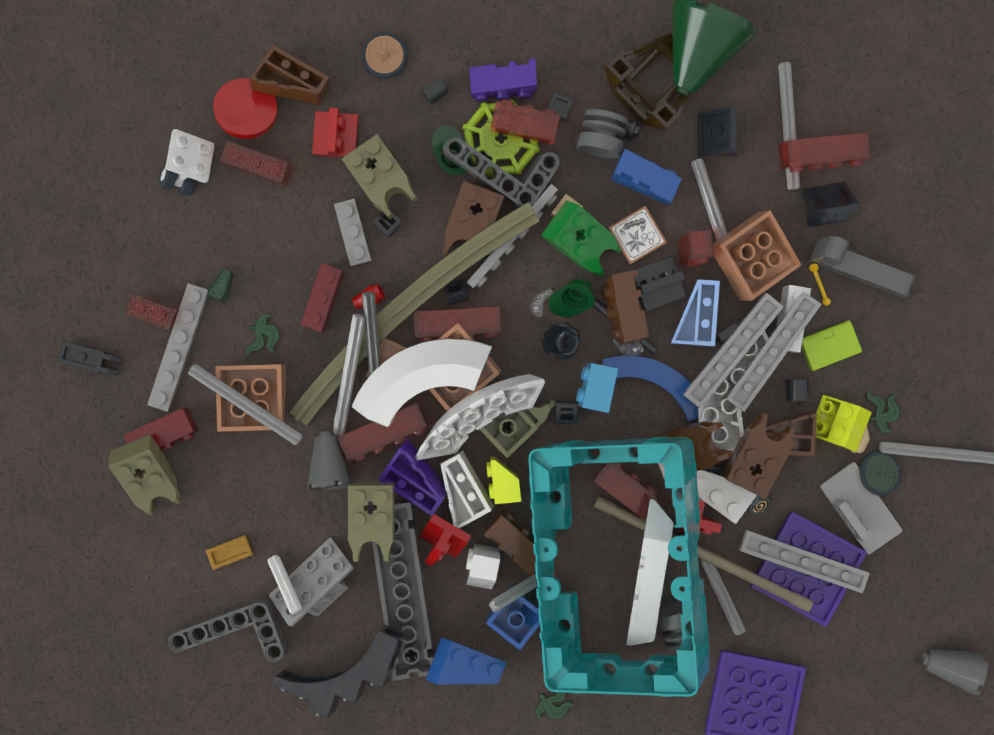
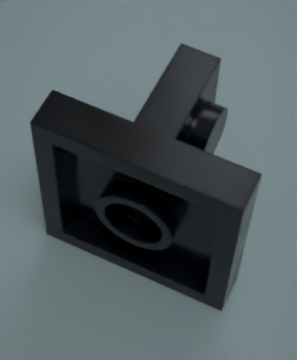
(718, 132)
(829, 204)
(659, 284)

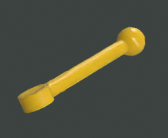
(813, 268)

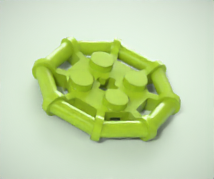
(492, 147)

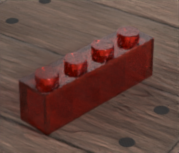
(824, 151)
(473, 320)
(376, 436)

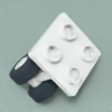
(186, 162)

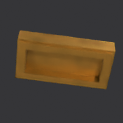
(229, 552)

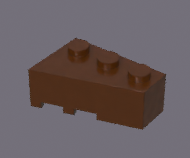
(512, 540)

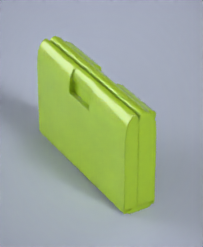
(830, 345)

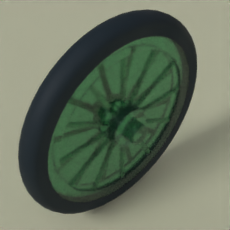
(880, 473)

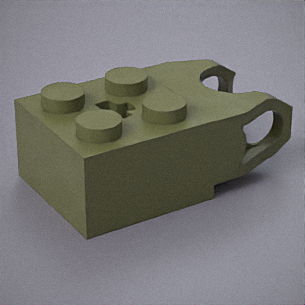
(381, 181)
(521, 426)
(144, 473)
(367, 524)

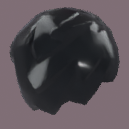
(561, 340)

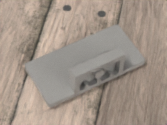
(860, 509)
(316, 582)

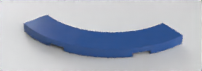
(657, 373)

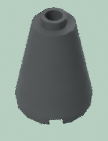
(327, 464)
(959, 668)

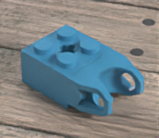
(596, 387)

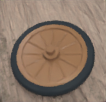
(384, 55)

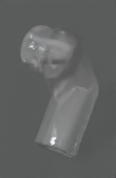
(537, 302)
(629, 349)

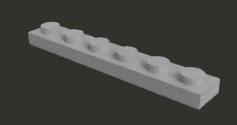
(493, 261)
(178, 347)
(733, 350)
(773, 351)
(804, 561)

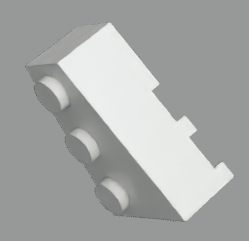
(464, 490)
(723, 495)
(483, 566)

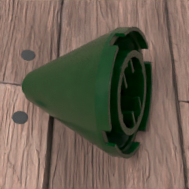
(704, 41)

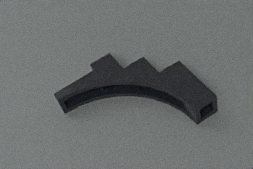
(350, 684)

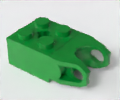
(580, 237)

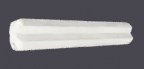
(284, 584)

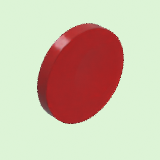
(244, 111)

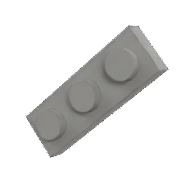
(352, 232)

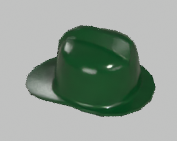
(438, 138)
(572, 298)

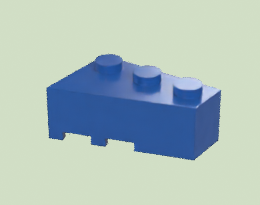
(646, 177)
(463, 665)

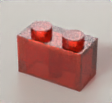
(152, 311)

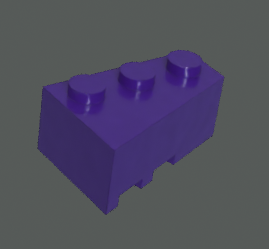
(503, 81)
(414, 479)

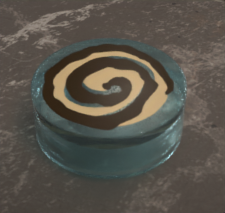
(759, 505)

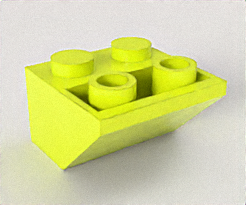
(841, 422)
(505, 482)

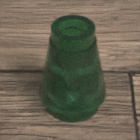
(221, 286)

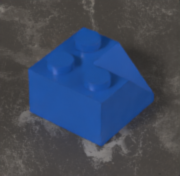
(515, 621)

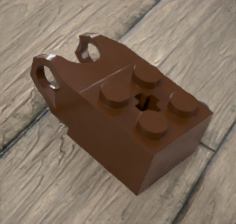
(463, 223)
(700, 433)
(758, 450)

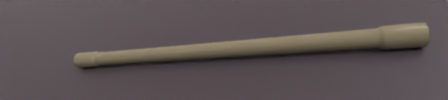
(792, 597)

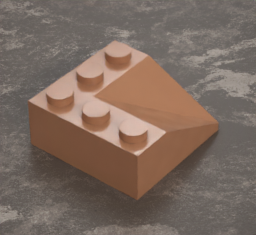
(755, 255)
(260, 384)
(451, 395)

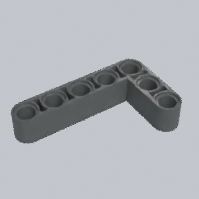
(500, 175)
(834, 256)
(232, 624)

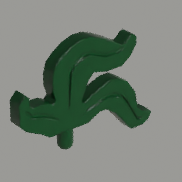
(269, 330)
(881, 418)
(553, 711)

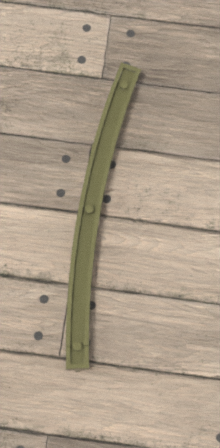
(413, 298)

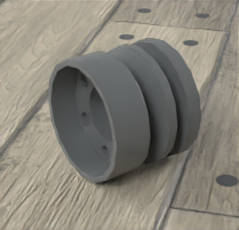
(603, 129)
(670, 621)

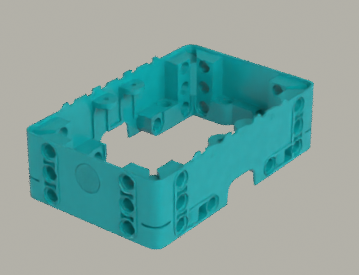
(562, 657)

